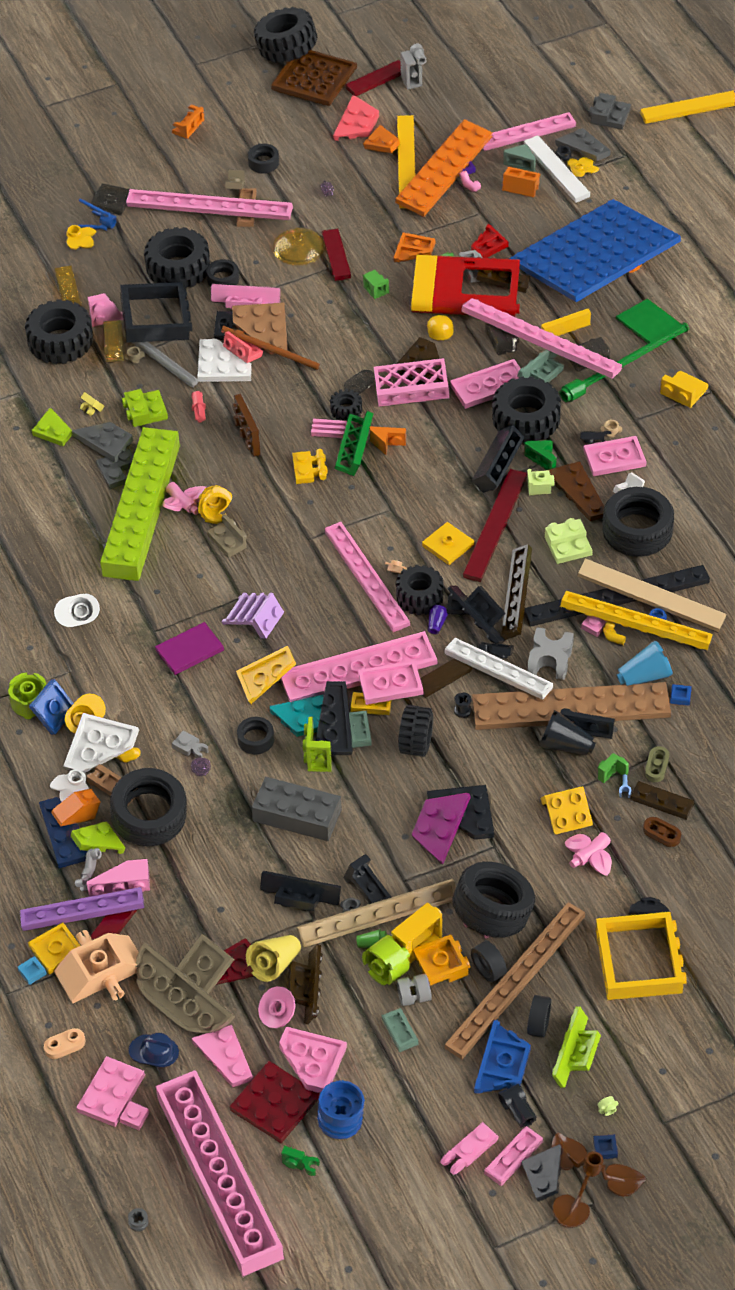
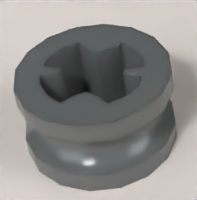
(135, 1213)

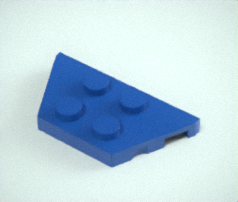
(502, 1060)

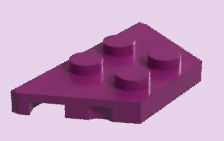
(439, 823)

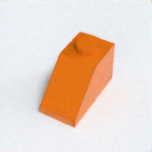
(77, 808)

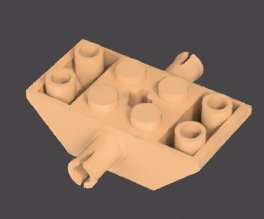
(97, 965)

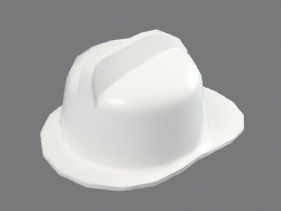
(76, 610)

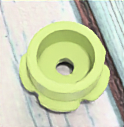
(607, 1106)

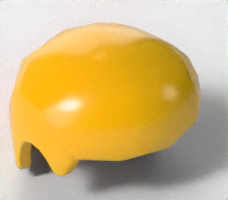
(440, 327)

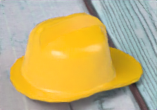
(87, 704)

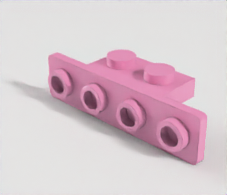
(244, 295)

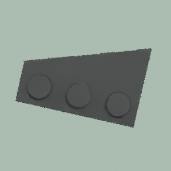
(585, 143)

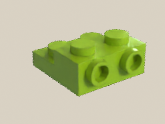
(144, 407)

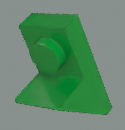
(541, 453)

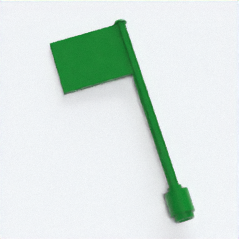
(647, 322)

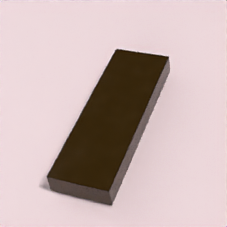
(443, 676)

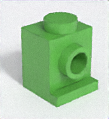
(375, 284)

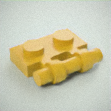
(303, 466)

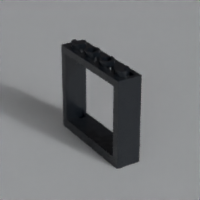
(155, 332)

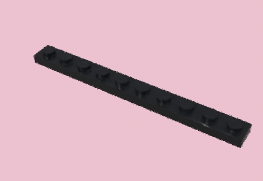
(671, 582)

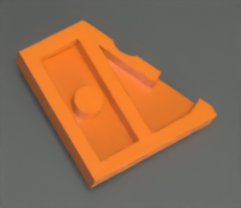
(382, 141)
(413, 245)

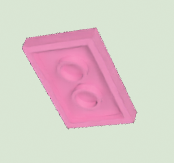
(614, 456)
(390, 682)
(110, 1091)

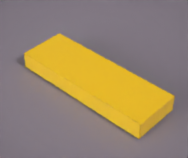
(568, 323)

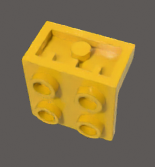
(568, 810)

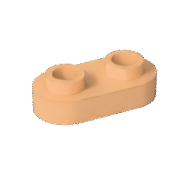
(64, 1043)

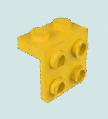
(683, 388)

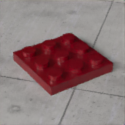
(274, 1102)

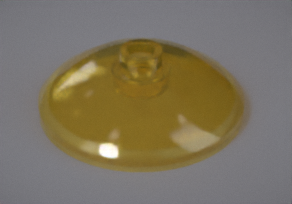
(298, 246)

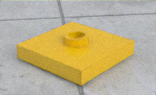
(448, 543)
(53, 946)

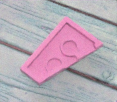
(226, 1054)

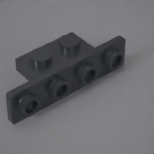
(482, 610)
(299, 892)

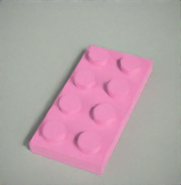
(481, 385)

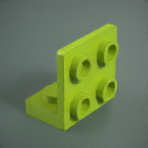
(316, 753)

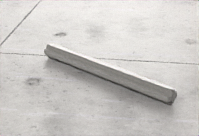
(168, 363)

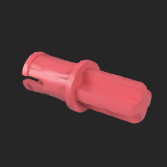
(198, 406)

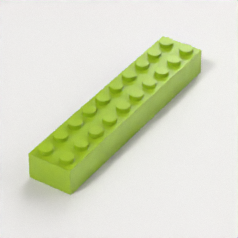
(140, 504)

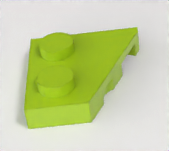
(52, 429)
(97, 836)

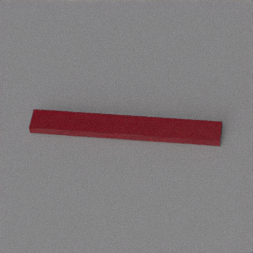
(495, 525)

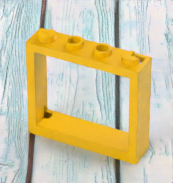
(640, 988)

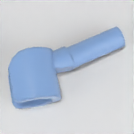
(624, 788)

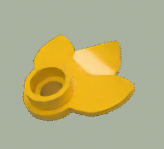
(582, 166)
(80, 237)

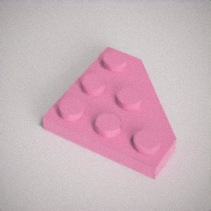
(312, 1057)

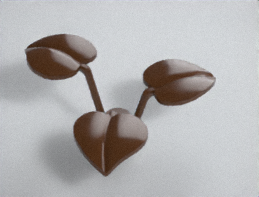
(621, 1180)

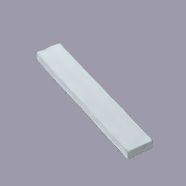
(557, 169)
(499, 668)

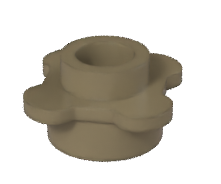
(134, 354)

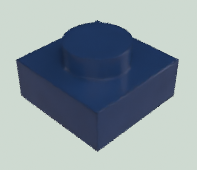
(606, 1146)

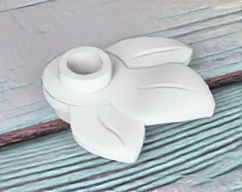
(67, 786)

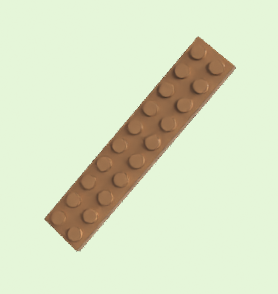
(613, 701)

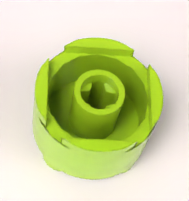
(23, 691)
(386, 960)

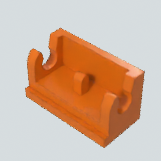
(189, 123)
(520, 181)

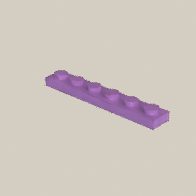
(82, 909)

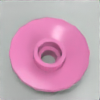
(270, 1004)

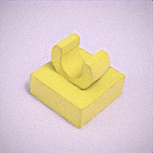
(91, 403)

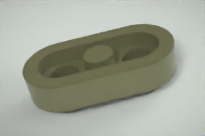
(656, 768)

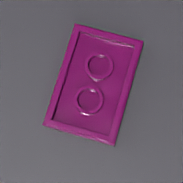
(189, 648)

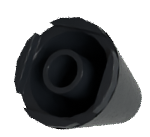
(566, 736)

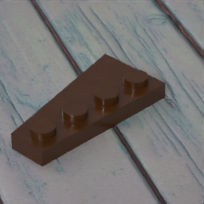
(579, 489)

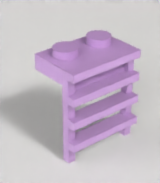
(256, 610)

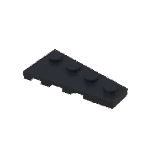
(334, 719)

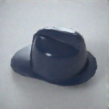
(154, 1050)

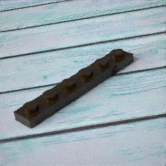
(516, 592)

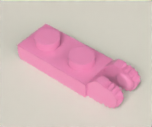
(470, 1148)

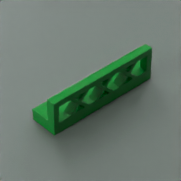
(359, 444)

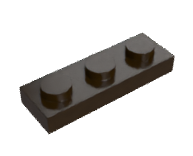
(503, 279)
(662, 800)

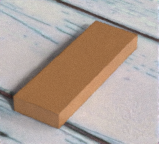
(246, 193)

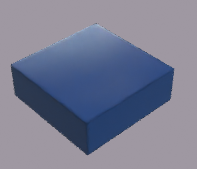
(680, 694)

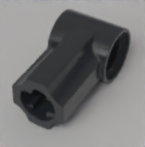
(515, 1101)

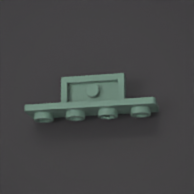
(542, 367)

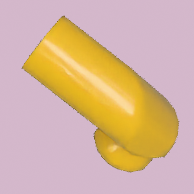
(611, 634)
(129, 755)

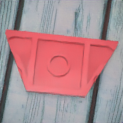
(357, 120)

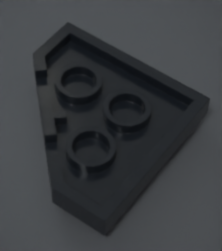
(477, 816)

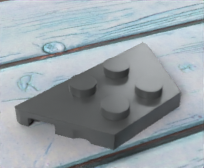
(105, 438)

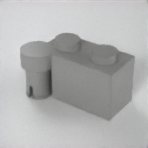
(412, 66)

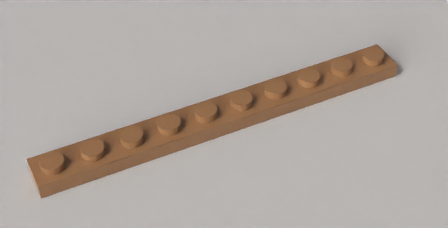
(514, 981)

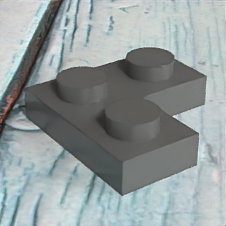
(112, 470)

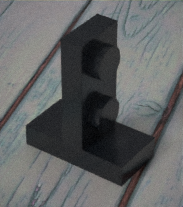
(366, 880)

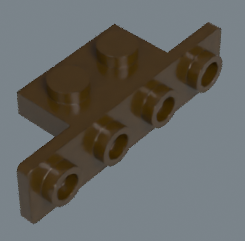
(304, 983)

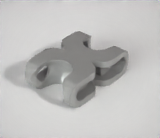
(550, 653)

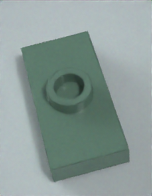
(359, 729)
(400, 1030)

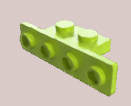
(577, 1048)

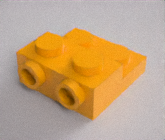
(442, 960)

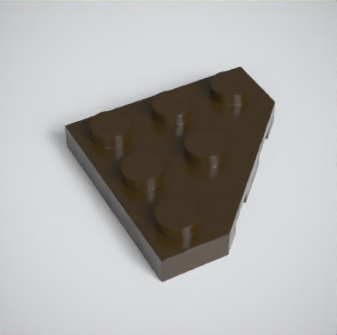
(421, 351)

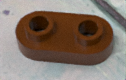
(663, 831)

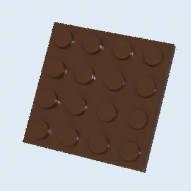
(314, 77)

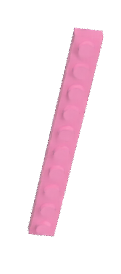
(209, 204)
(542, 338)

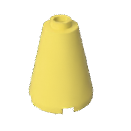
(272, 956)

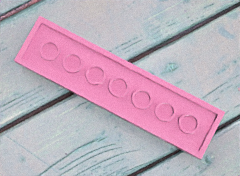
(311, 678)

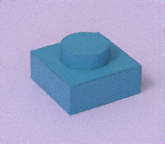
(32, 970)

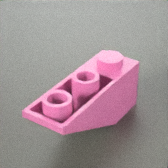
(122, 877)

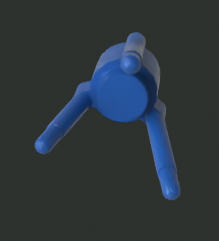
(106, 219)

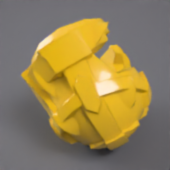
(212, 502)

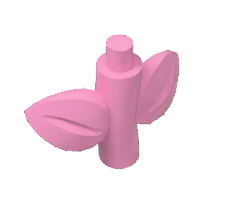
(179, 499)
(590, 852)

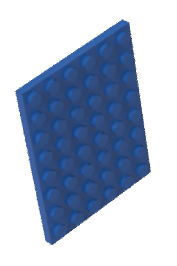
(595, 250)

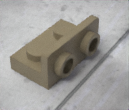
(228, 536)

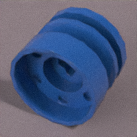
(340, 1109)

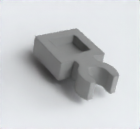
(188, 744)

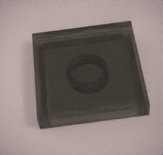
(111, 199)

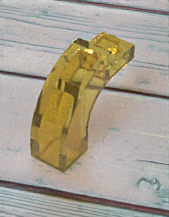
(113, 341)

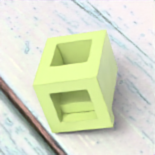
(539, 482)

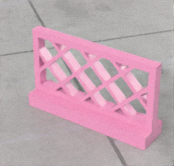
(412, 392)

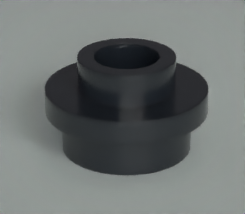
(563, 153)

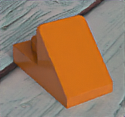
(385, 436)

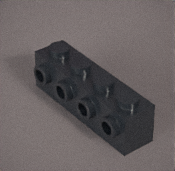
(497, 459)

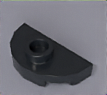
(647, 906)

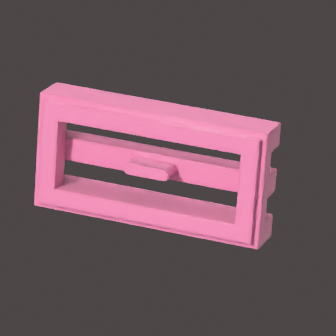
(327, 428)

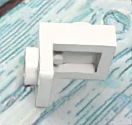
(631, 481)

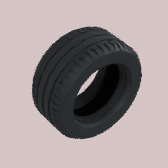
(638, 502)
(148, 782)
(488, 916)

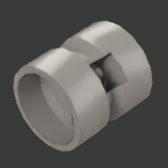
(421, 989)

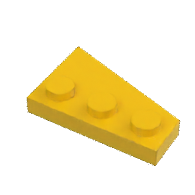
(265, 672)

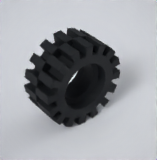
(345, 398)

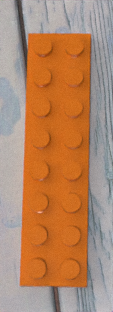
(443, 168)

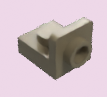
(235, 180)

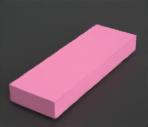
(510, 1158)

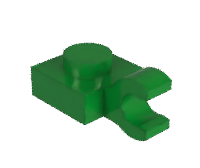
(296, 1159)

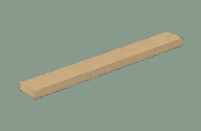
(652, 595)
(375, 913)

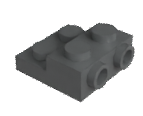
(609, 111)

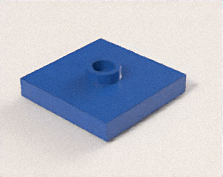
(51, 706)

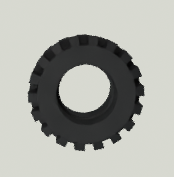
(419, 578)
(415, 730)

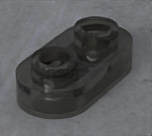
(360, 381)

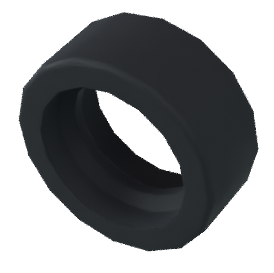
(263, 150)
(222, 265)
(254, 723)
(488, 961)
(539, 1016)

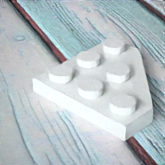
(220, 364)
(98, 742)

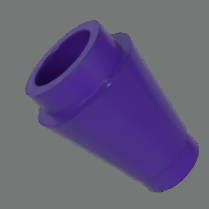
(437, 617)

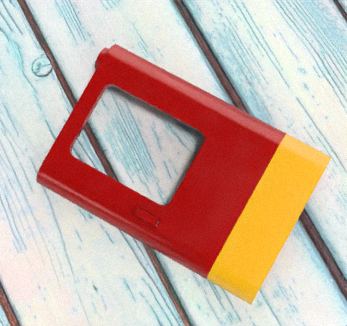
(440, 280)

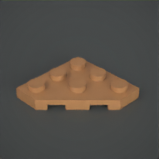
(262, 322)

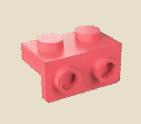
(240, 348)

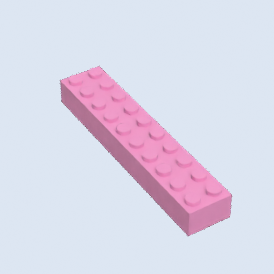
(220, 1173)

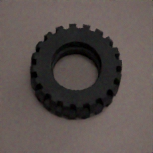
(285, 34)
(172, 244)
(59, 316)
(527, 393)

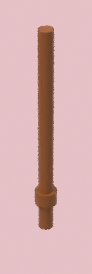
(297, 358)

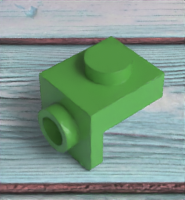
(610, 766)

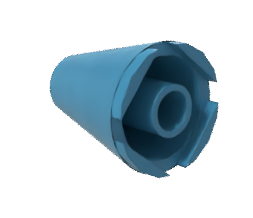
(645, 666)

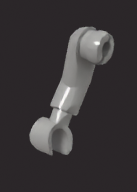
(90, 864)

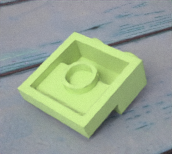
(568, 540)

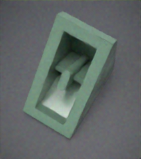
(520, 158)

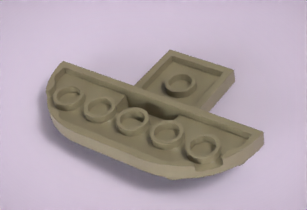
(185, 989)

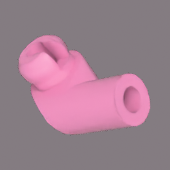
(467, 183)

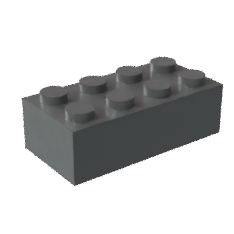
(296, 808)

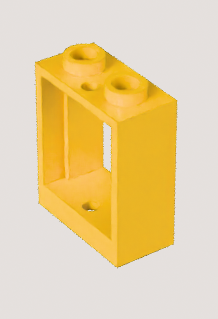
(419, 929)

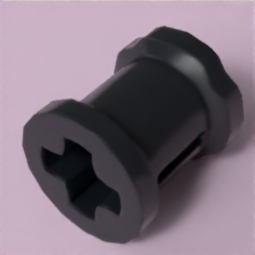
(462, 703)

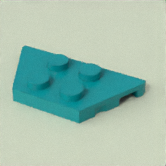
(296, 713)

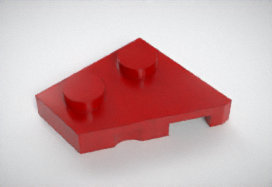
(489, 242)

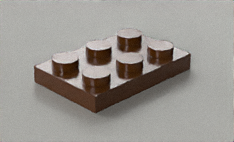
(246, 425)

